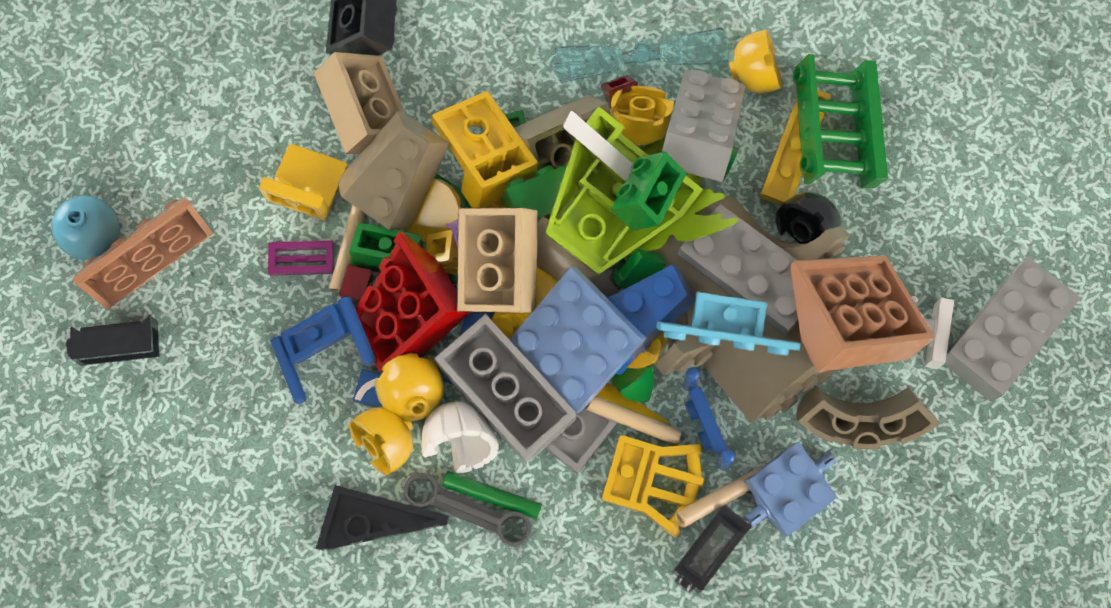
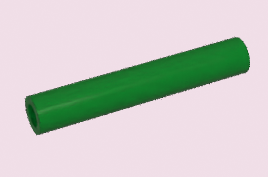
(491, 495)

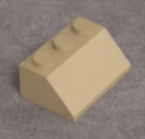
(357, 97)
(497, 260)

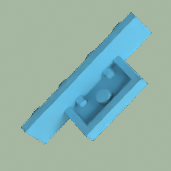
(728, 319)

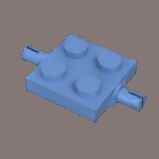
(790, 489)

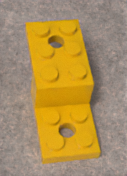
(486, 158)

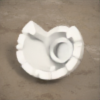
(466, 429)

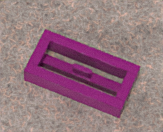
(300, 270)

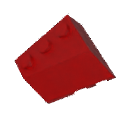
(408, 304)

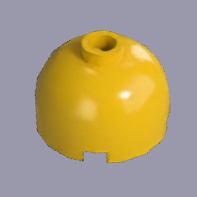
(756, 63)
(642, 113)
(410, 387)
(384, 438)

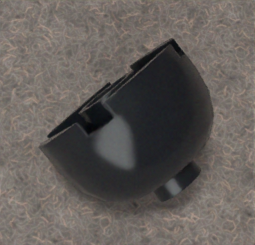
(807, 216)

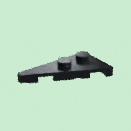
(362, 517)

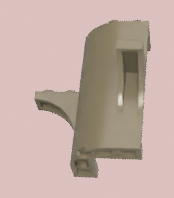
(753, 379)

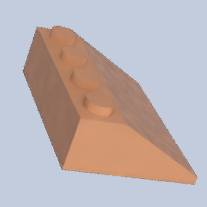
(143, 253)
(856, 313)

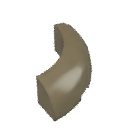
(557, 261)
(866, 424)

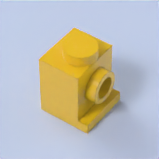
(444, 249)

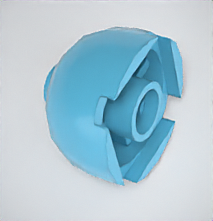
(85, 227)

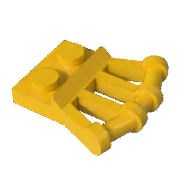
(633, 474)

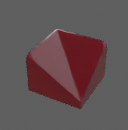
(355, 283)

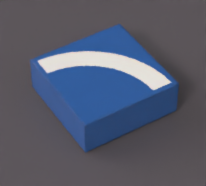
(365, 390)

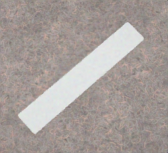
(598, 145)

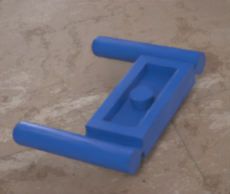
(316, 335)
(699, 409)

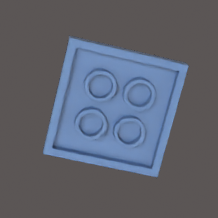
(577, 339)

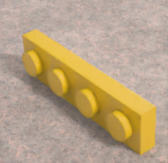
(785, 168)

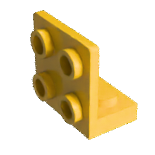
(305, 182)

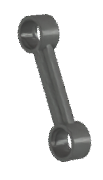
(467, 509)

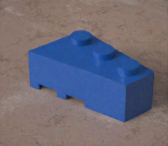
(653, 299)

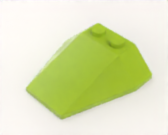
(582, 209)

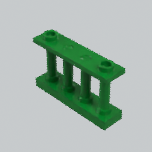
(868, 122)

